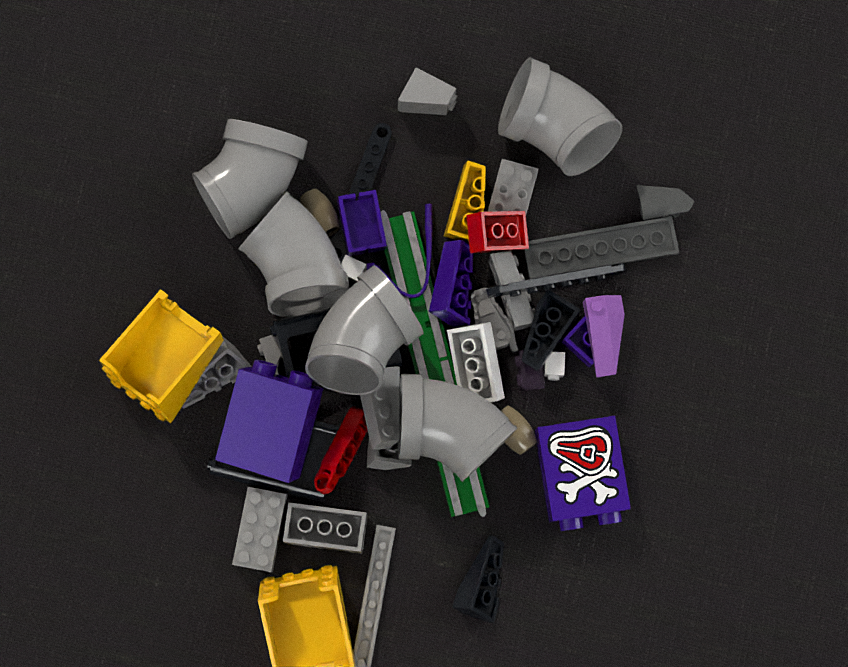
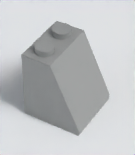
(427, 95)

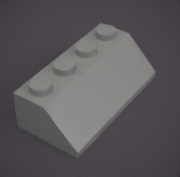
(517, 308)

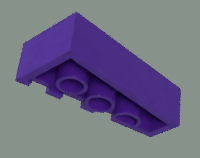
(453, 284)

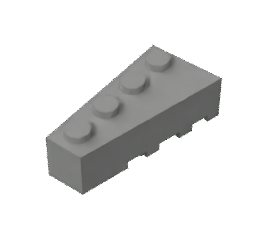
(382, 411)

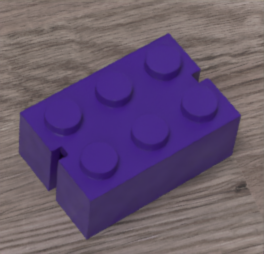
(361, 223)

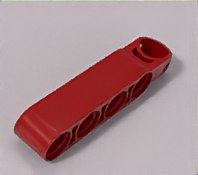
(341, 450)

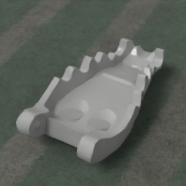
(489, 311)

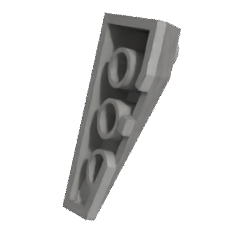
(219, 372)

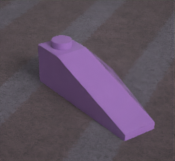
(604, 325)

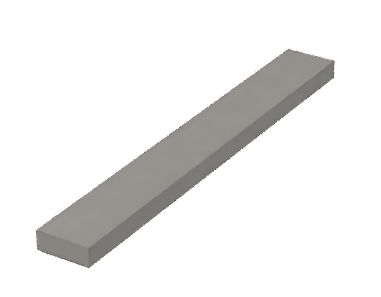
(373, 596)

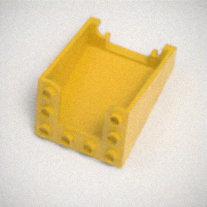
(161, 356)
(306, 619)

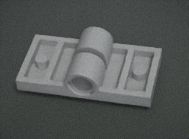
(513, 187)

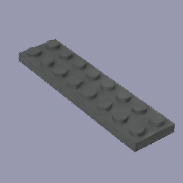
(601, 247)

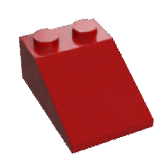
(497, 231)

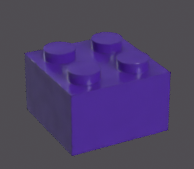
(578, 342)

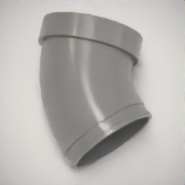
(558, 118)
(248, 174)
(295, 260)
(361, 335)
(448, 424)

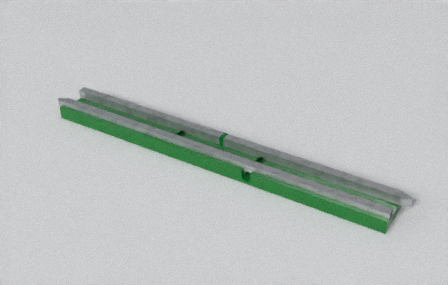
(429, 351)

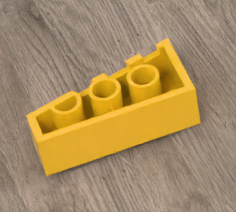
(467, 200)

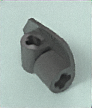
(662, 202)

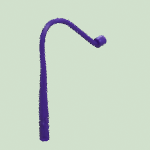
(428, 231)

